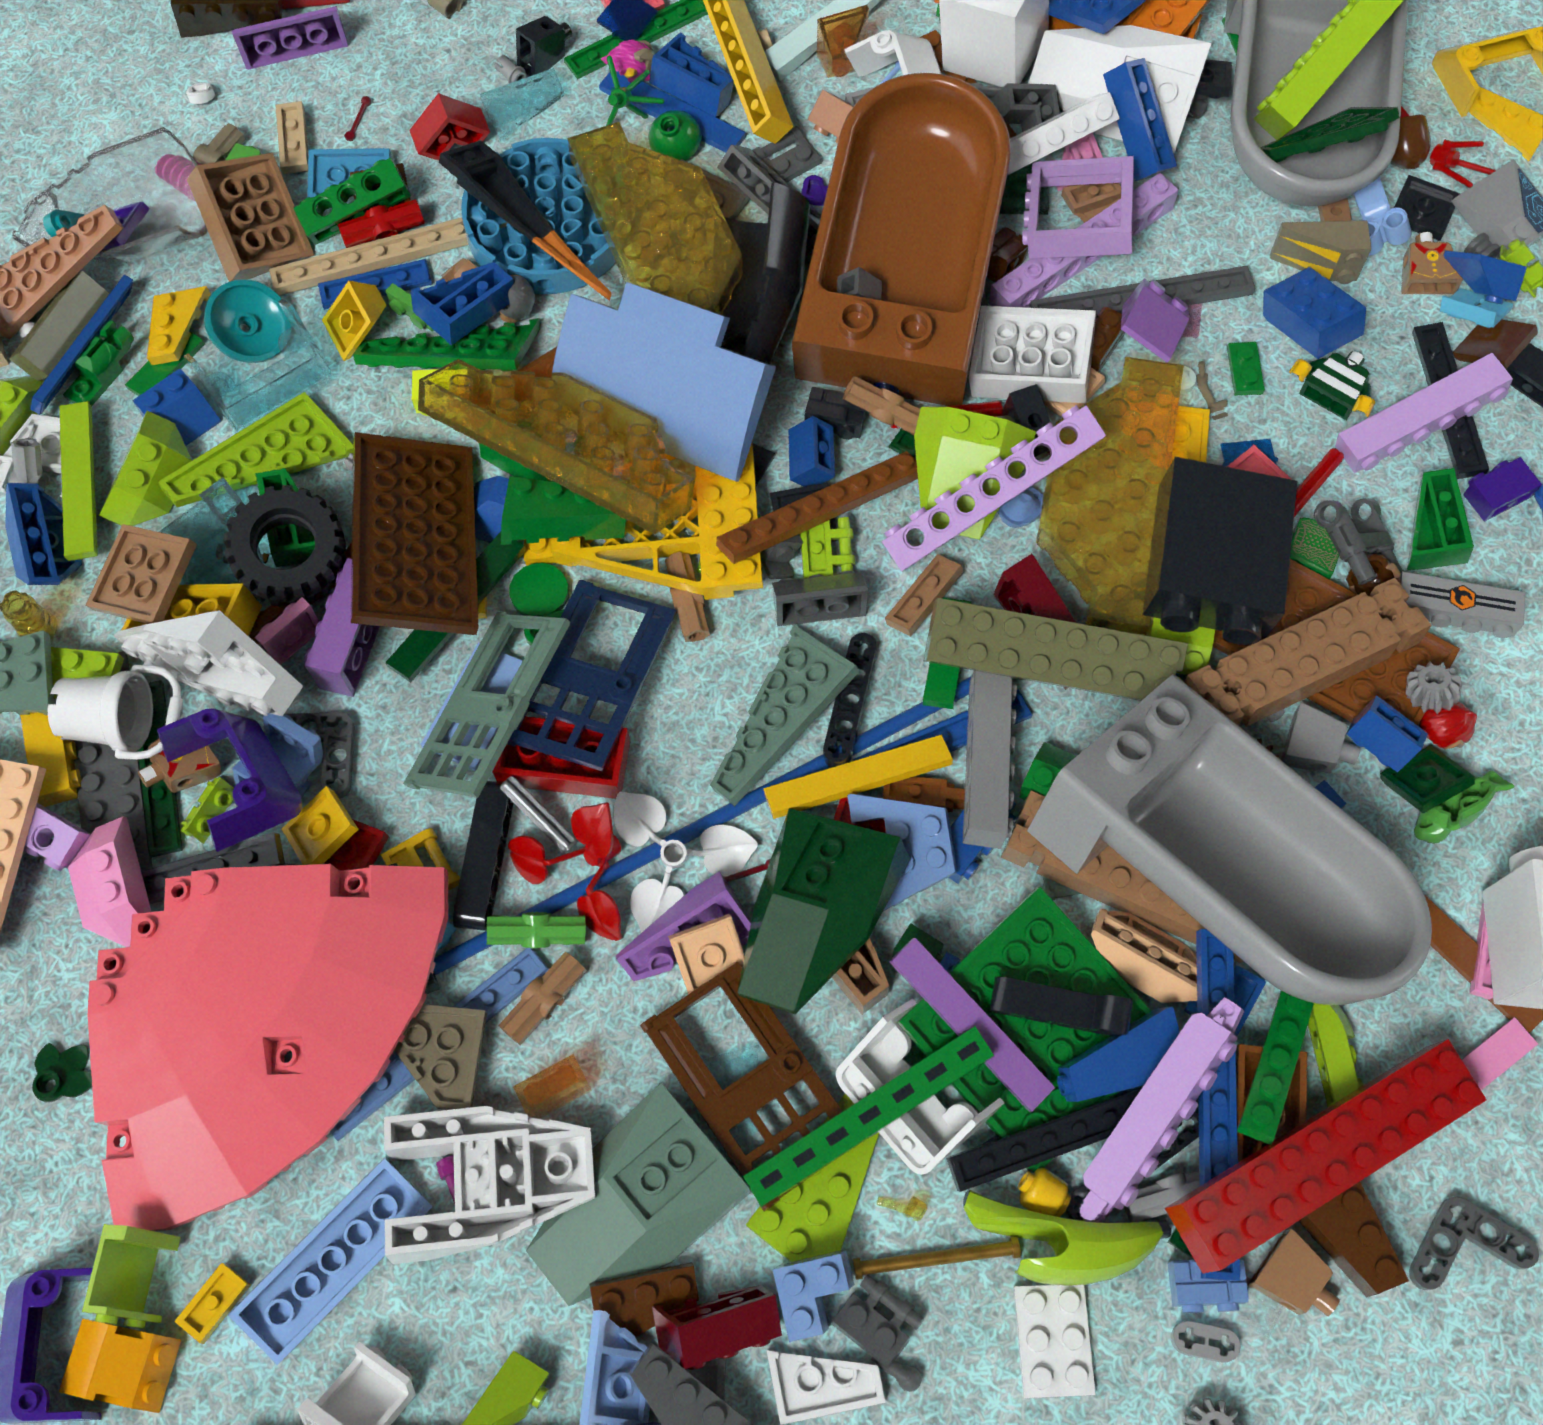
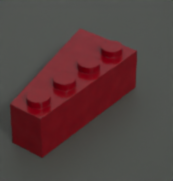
(1029, 591)

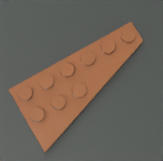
(48, 265)

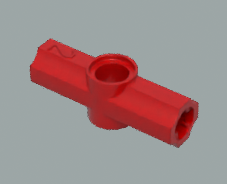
(381, 223)

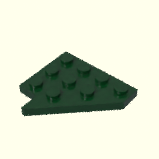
(1344, 126)

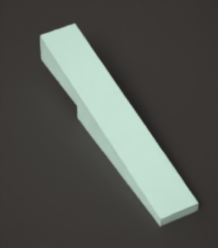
(802, 41)

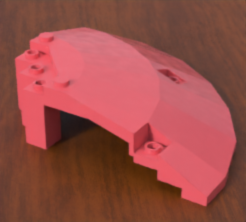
(215, 996)

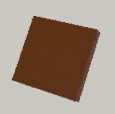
(1504, 340)

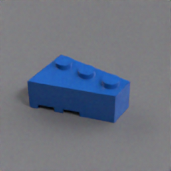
(690, 77)
(464, 302)

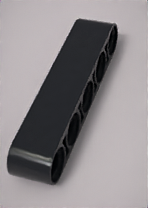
(483, 858)

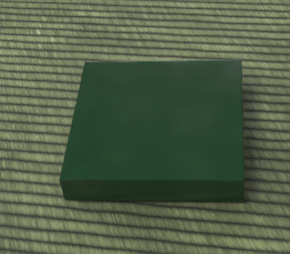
(1428, 779)

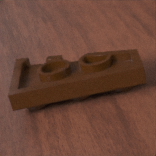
(632, 1296)

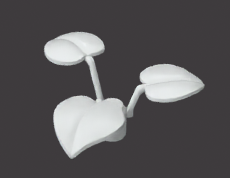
(639, 818)

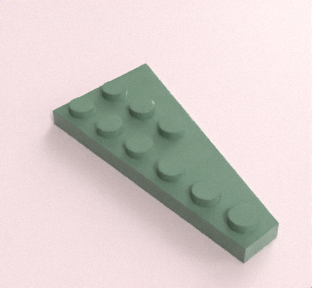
(26, 674)
(785, 706)

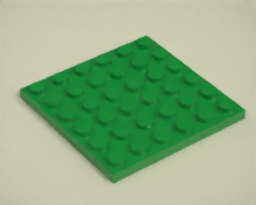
(1042, 948)

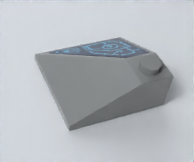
(1504, 207)

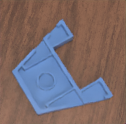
(924, 833)

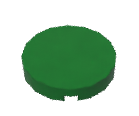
(538, 590)

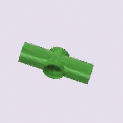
(536, 930)

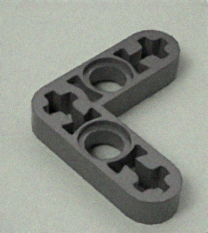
(331, 742)
(1468, 1229)

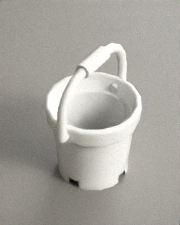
(111, 710)

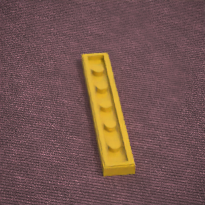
(858, 776)

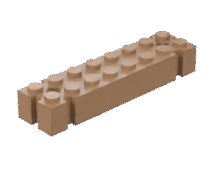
(1312, 655)
(1105, 878)

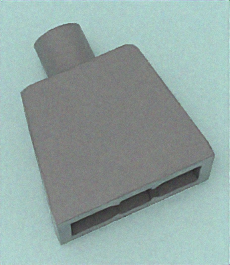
(1317, 741)

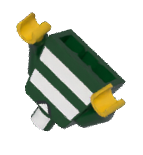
(1336, 383)

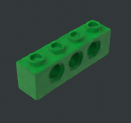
(391, 191)

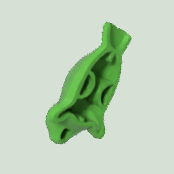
(1459, 810)

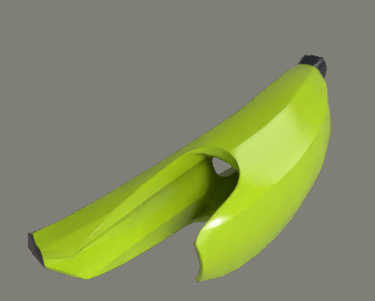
(1083, 1249)

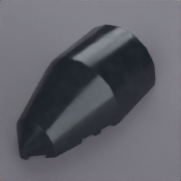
(771, 275)

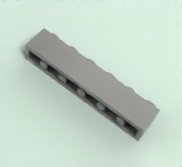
(988, 760)

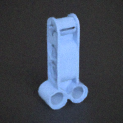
(1383, 222)

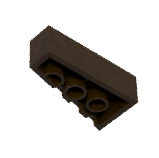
(216, 16)

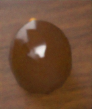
(1412, 143)

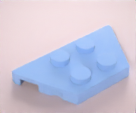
(609, 1390)

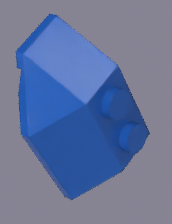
(36, 535)

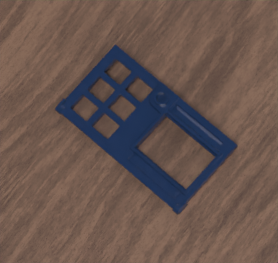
(594, 681)

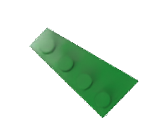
(550, 510)

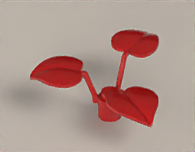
(594, 829)

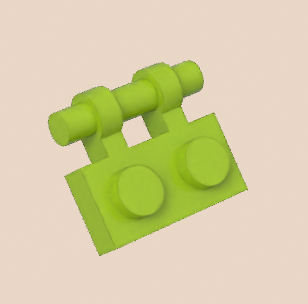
(817, 549)

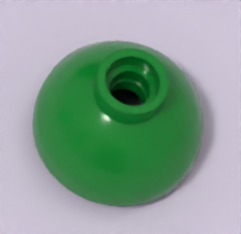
(681, 141)

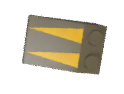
(1328, 247)

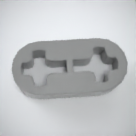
(1208, 1333)

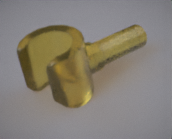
(914, 1208)

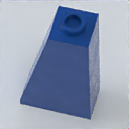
(1120, 1060)

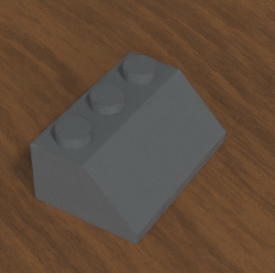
(820, 598)

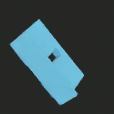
(1464, 305)

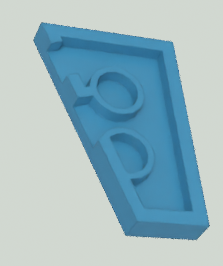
(334, 166)

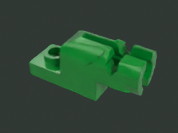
(99, 364)

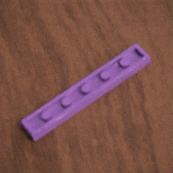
(962, 1014)

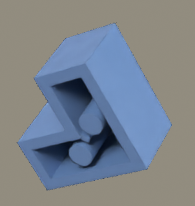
(801, 1291)

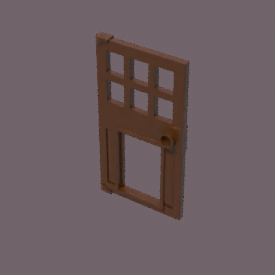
(753, 1091)

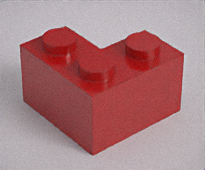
(447, 123)

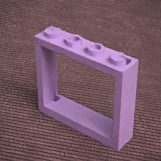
(1084, 240)

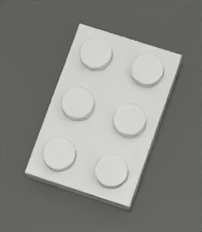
(1053, 1341)

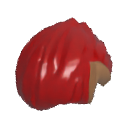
(1450, 727)

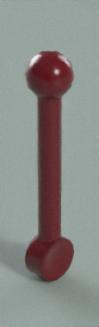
(350, 135)
(748, 872)

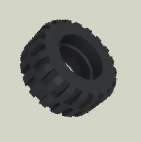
(277, 509)

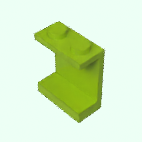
(124, 1274)

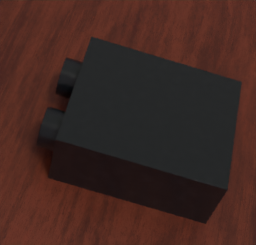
(1220, 550)

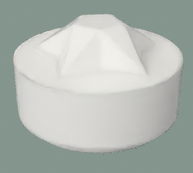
(200, 93)

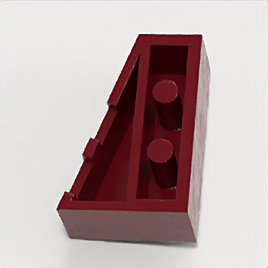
(718, 1327)

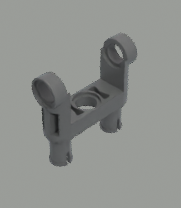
(1358, 537)

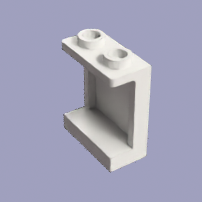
(364, 1394)

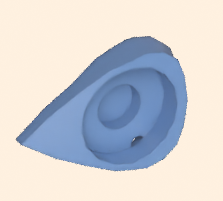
(1022, 509)

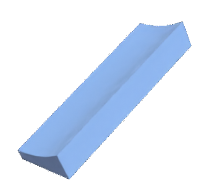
(327, 1262)

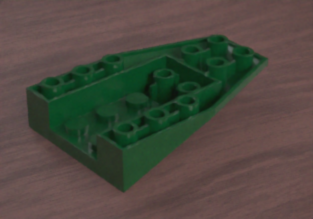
(816, 906)

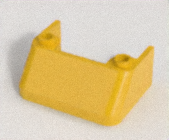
(1456, 62)

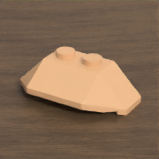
(1146, 956)

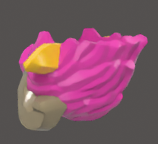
(632, 58)

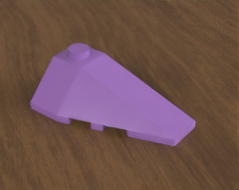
(652, 951)

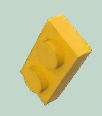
(212, 1303)

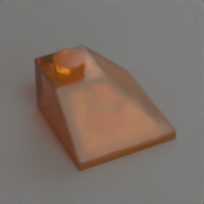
(838, 33)

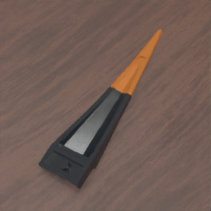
(492, 183)

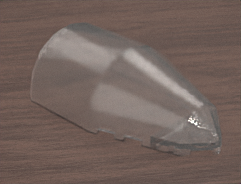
(139, 169)

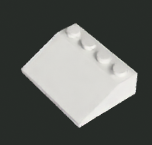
(1030, 348)

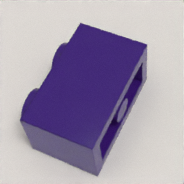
(1502, 488)

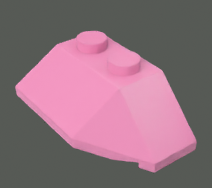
(109, 882)

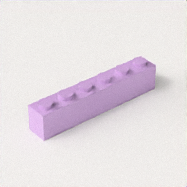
(1424, 413)

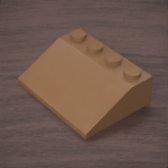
(249, 215)

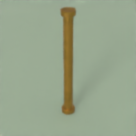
(937, 1258)

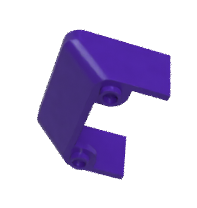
(263, 798)
(24, 1301)

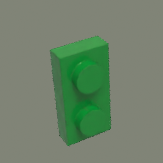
(1245, 368)

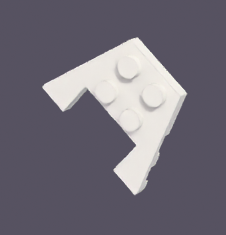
(47, 432)

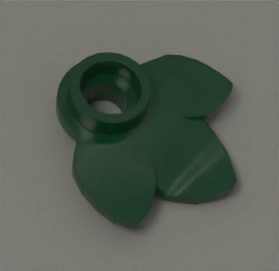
(64, 1068)

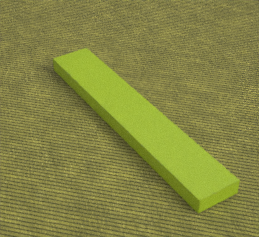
(78, 481)

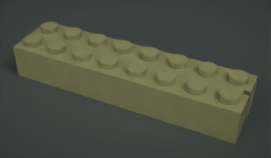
(1050, 650)

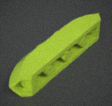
(1334, 1056)

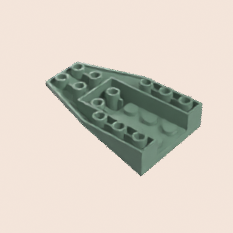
(654, 1198)

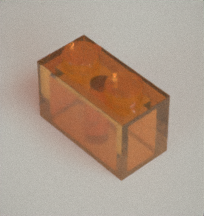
(552, 1088)

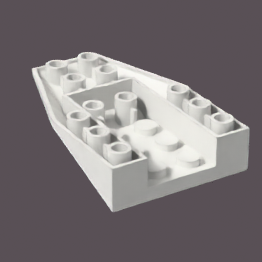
(1081, 56)
(216, 659)

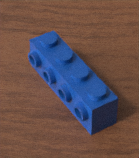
(1138, 121)

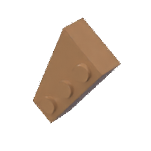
(863, 978)

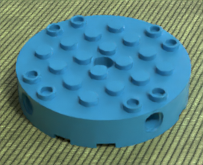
(554, 188)

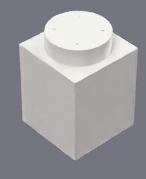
(992, 37)
(1516, 931)

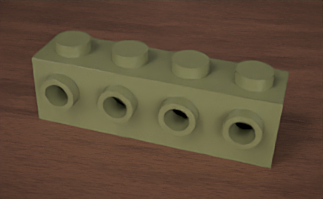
(59, 326)

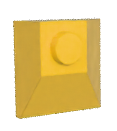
(353, 316)

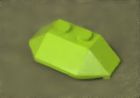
(15, 406)
(151, 457)

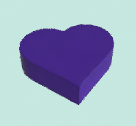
(814, 190)

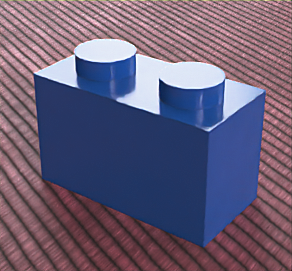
(811, 452)
(1387, 734)

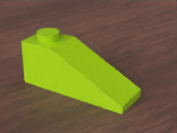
(511, 1393)

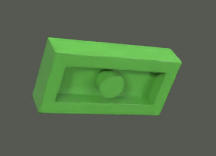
(401, 303)

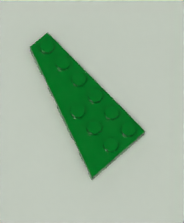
(481, 348)

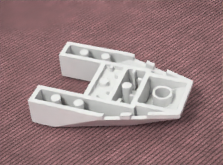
(506, 1177)

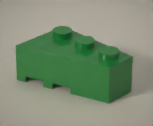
(1440, 523)

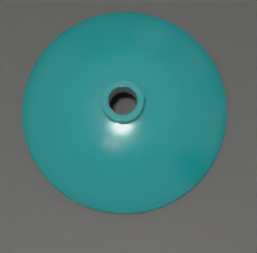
(246, 304)

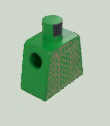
(1313, 547)

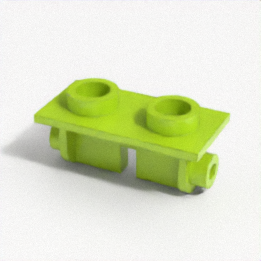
(1521, 254)
(214, 801)

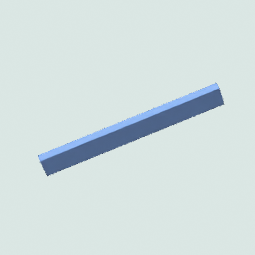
(490, 996)

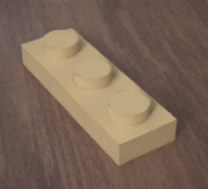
(292, 137)

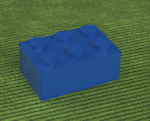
(1314, 312)

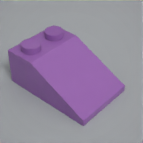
(1154, 318)

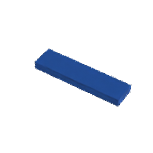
(405, 276)

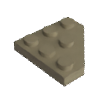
(444, 1053)

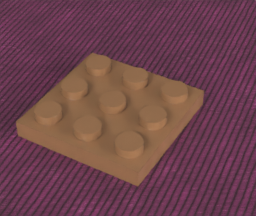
(141, 574)

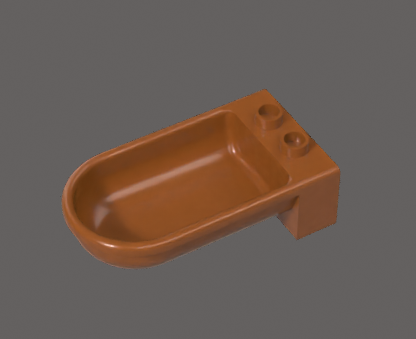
(920, 211)

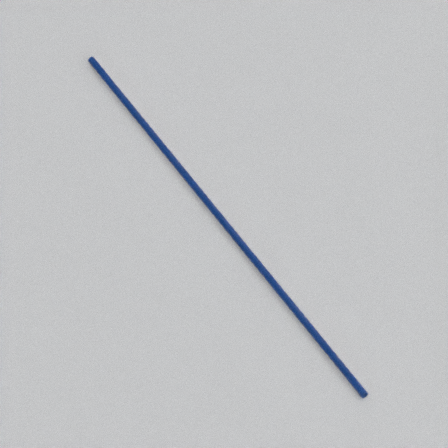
(696, 828)

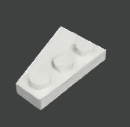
(821, 1387)

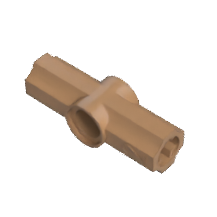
(882, 404)
(687, 604)
(542, 997)

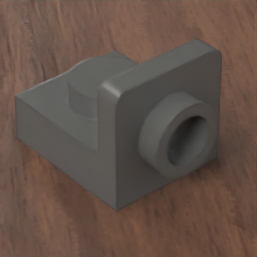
(776, 558)

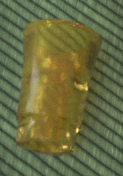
(27, 615)

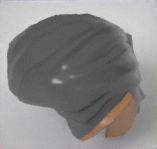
(521, 300)

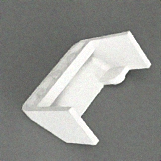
(887, 47)
(928, 1131)

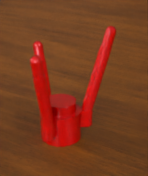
(1445, 156)

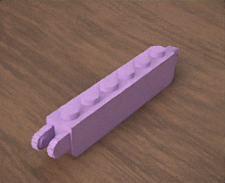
(1159, 1110)

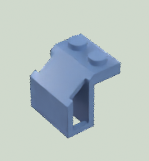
(296, 747)

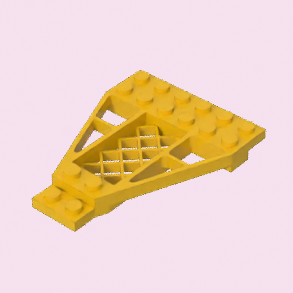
(719, 507)

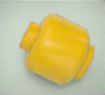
(1043, 1192)

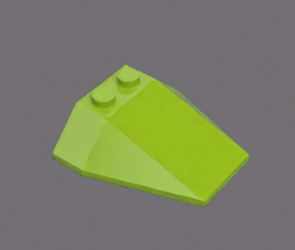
(956, 445)

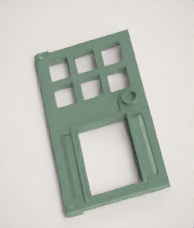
(485, 709)

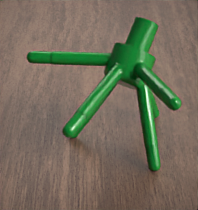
(622, 96)

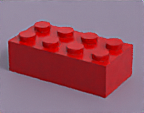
(555, 774)

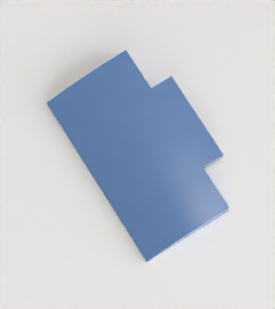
(672, 367)

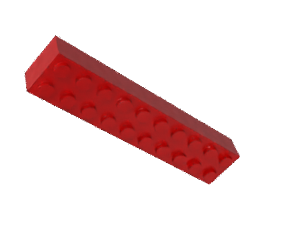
(1324, 1156)

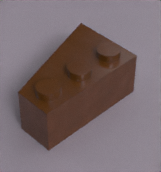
(1356, 1241)

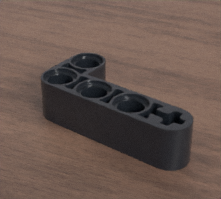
(1061, 1007)

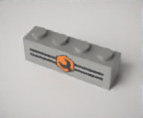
(1465, 604)

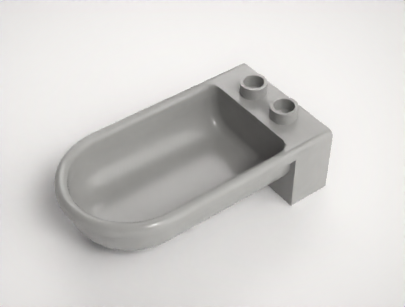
(1268, 45)
(1242, 849)

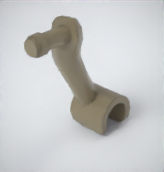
(1214, 406)

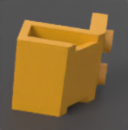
(120, 1366)

